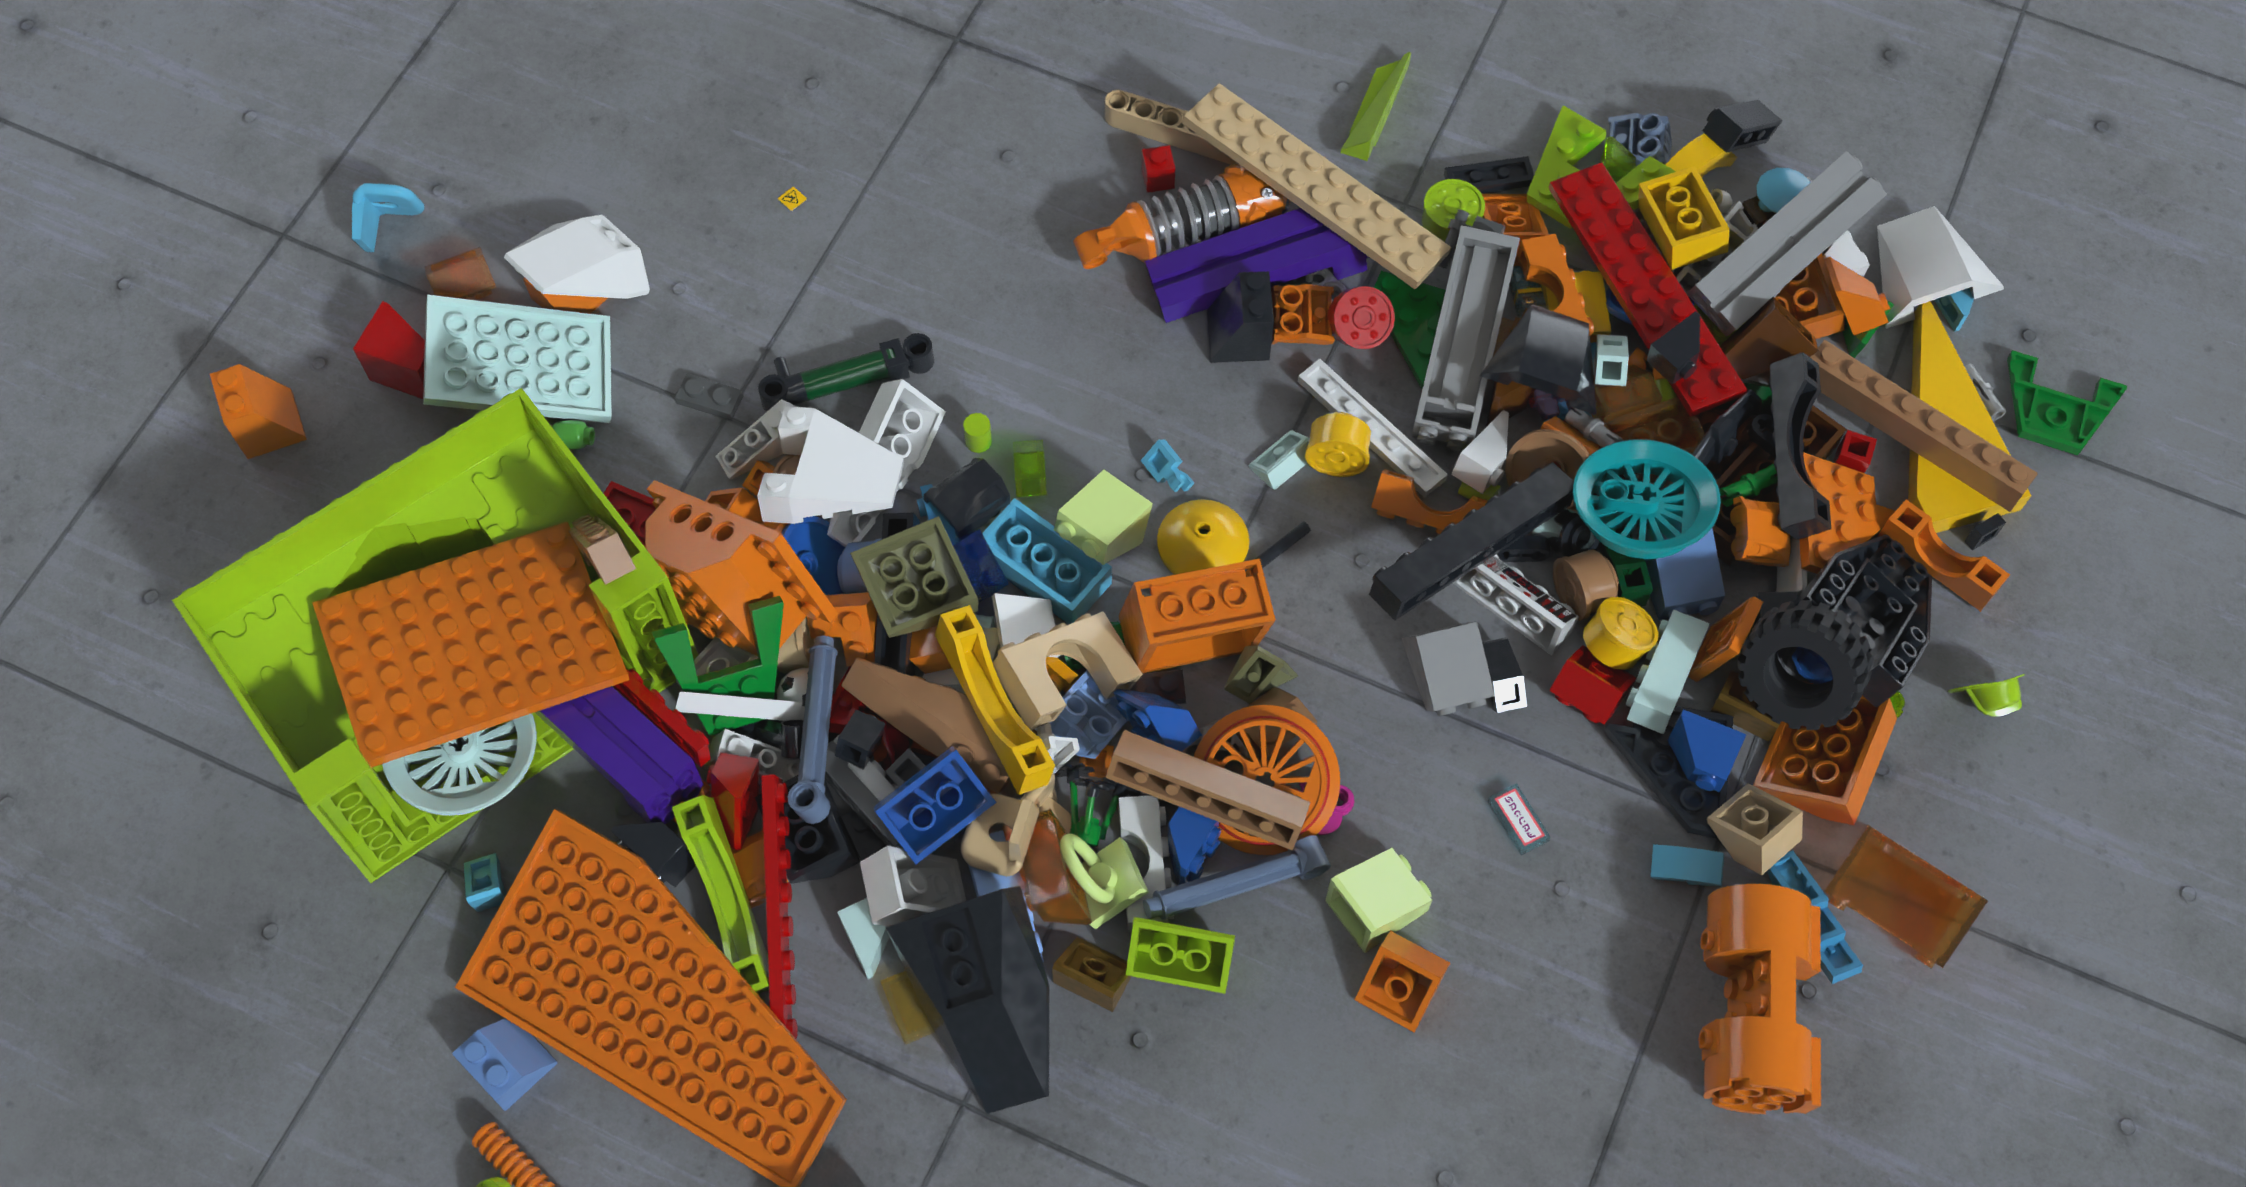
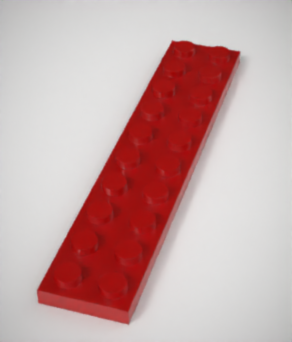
(1642, 280)

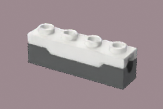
(861, 790)

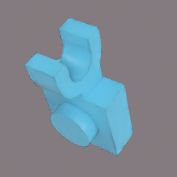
(1163, 464)

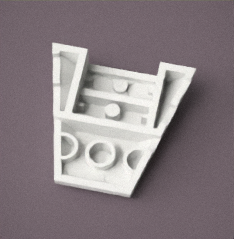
(1926, 261)

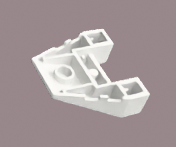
(834, 474)

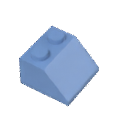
(504, 1061)

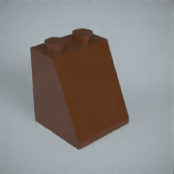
(1767, 338)

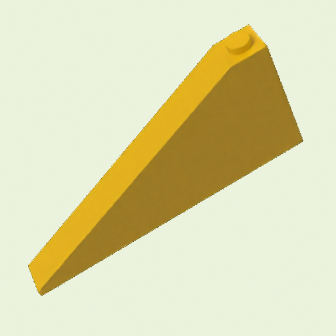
(1946, 386)

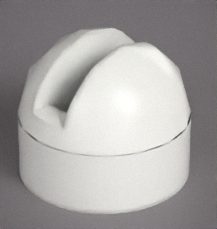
(1722, 200)

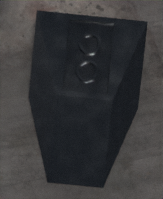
(1889, 602)
(983, 993)

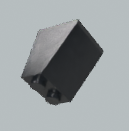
(1242, 320)

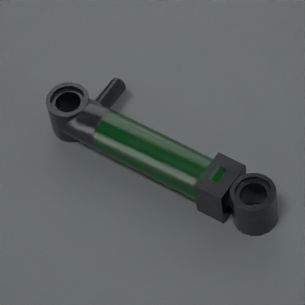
(888, 362)

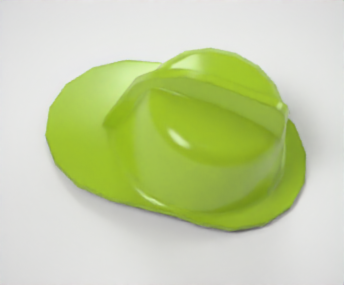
(1996, 697)

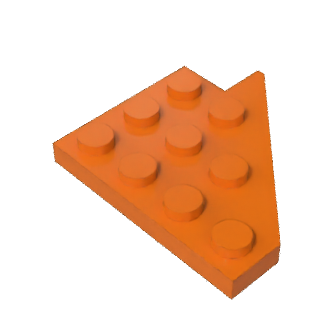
(1852, 511)

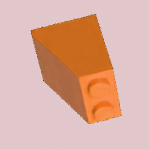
(257, 410)

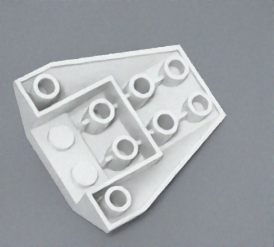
(582, 260)

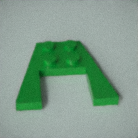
(746, 679)

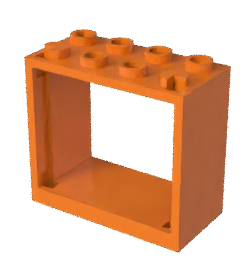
(1196, 615)

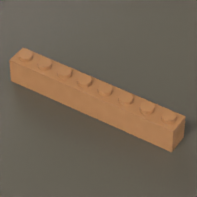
(1922, 427)

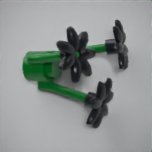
(1088, 827)

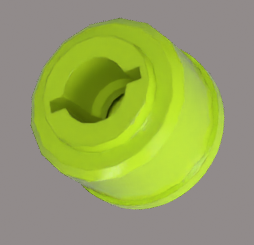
(1444, 201)

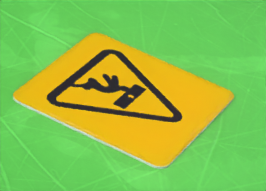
(792, 198)

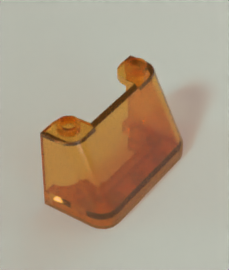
(1905, 896)

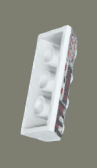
(1520, 603)

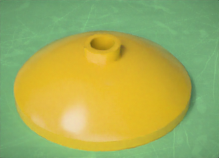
(1187, 550)

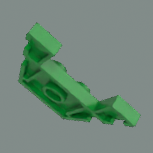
(2053, 416)

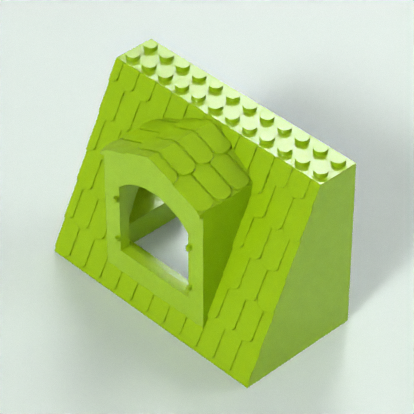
(457, 495)

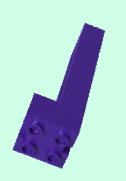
(1283, 245)
(627, 752)

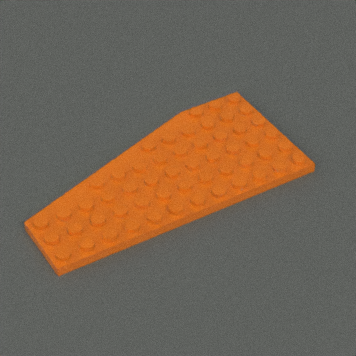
(638, 993)

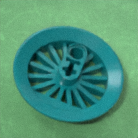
(1637, 502)

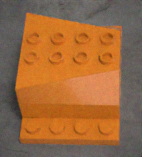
(724, 564)

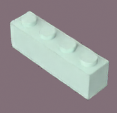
(1667, 671)

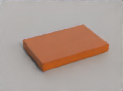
(1725, 639)

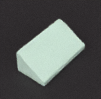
(1281, 459)

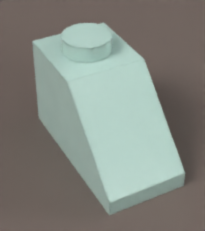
(865, 938)

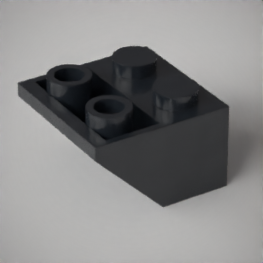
(658, 848)

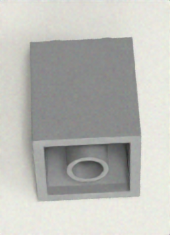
(1450, 667)

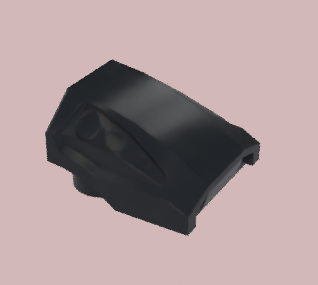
(969, 496)

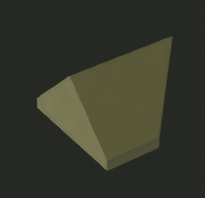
(1257, 673)

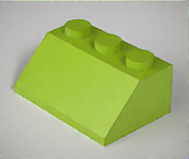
(1180, 955)

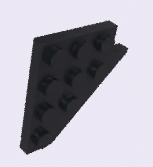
(1658, 766)

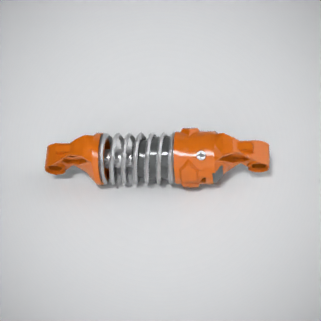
(1207, 211)

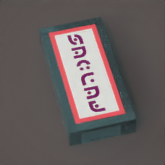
(1518, 819)

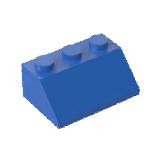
(934, 805)

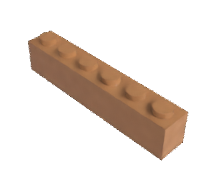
(1208, 790)

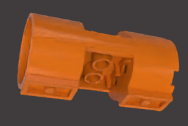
(1758, 1052)

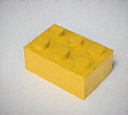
(1683, 217)

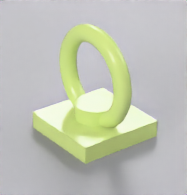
(1107, 877)

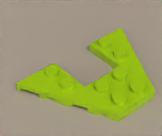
(1568, 143)

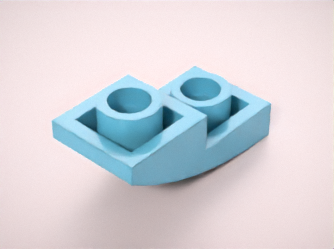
(1687, 865)

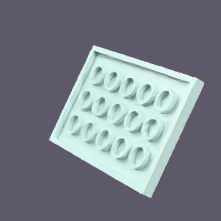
(492, 349)

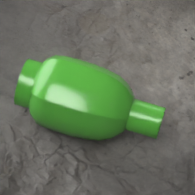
(575, 433)

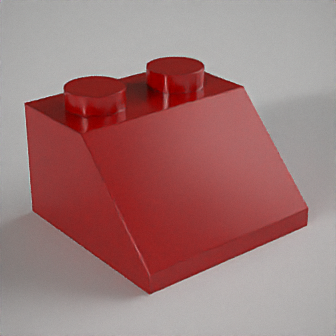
(1591, 686)
(734, 788)

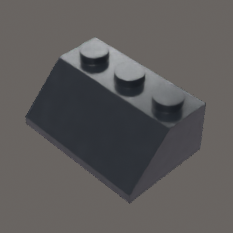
(816, 848)

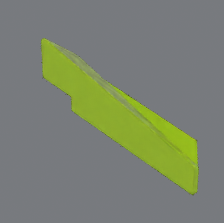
(1375, 108)

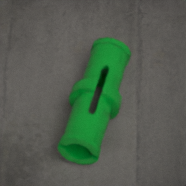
(1749, 485)

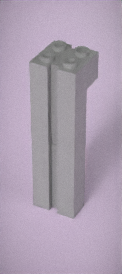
(1786, 244)
(1465, 338)

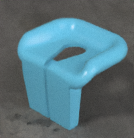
(367, 212)

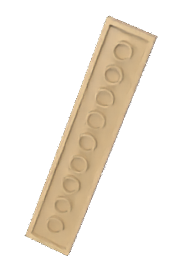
(1317, 185)

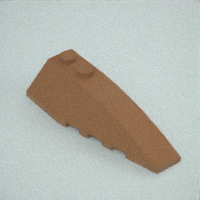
(929, 716)

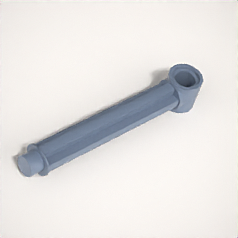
(815, 734)
(1305, 861)

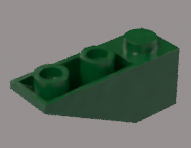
(1631, 575)

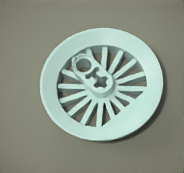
(455, 760)

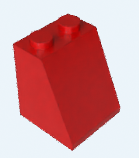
(392, 352)

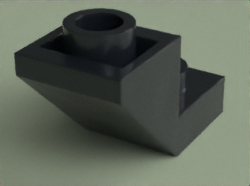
(1505, 676)

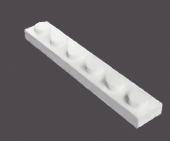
(1385, 438)

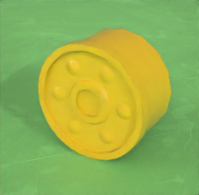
(1339, 445)
(1620, 633)

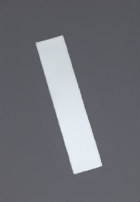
(738, 706)

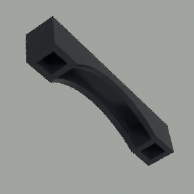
(1794, 391)

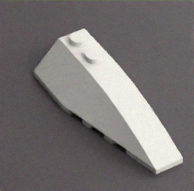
(903, 424)

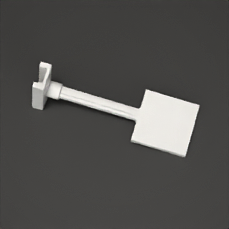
(1016, 620)

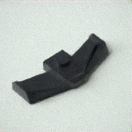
(1721, 436)

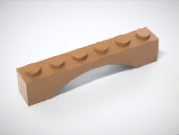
(601, 548)

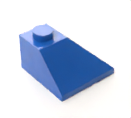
(1705, 749)

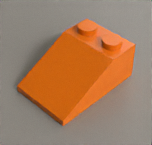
(1516, 215)

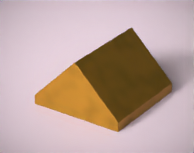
(1735, 703)
(1091, 973)

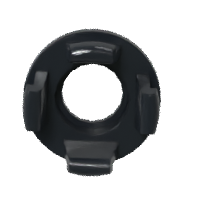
(1567, 540)

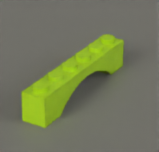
(712, 854)

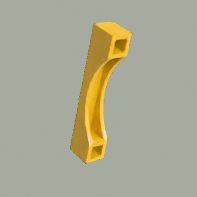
(1015, 744)

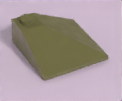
(914, 578)

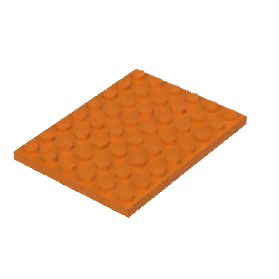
(468, 644)

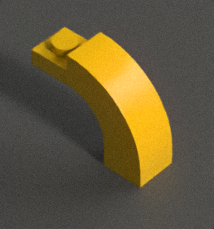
(1702, 154)

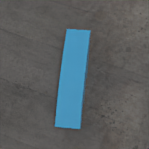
(1837, 957)

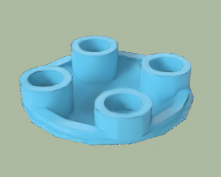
(1779, 187)

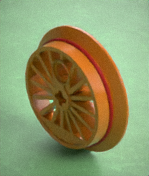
(1321, 785)

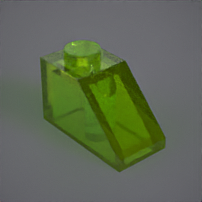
(1617, 159)
(1029, 468)

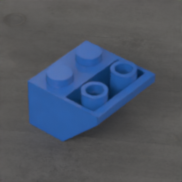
(1157, 719)
(1189, 842)

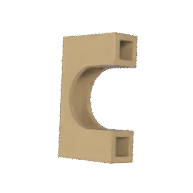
(1087, 640)

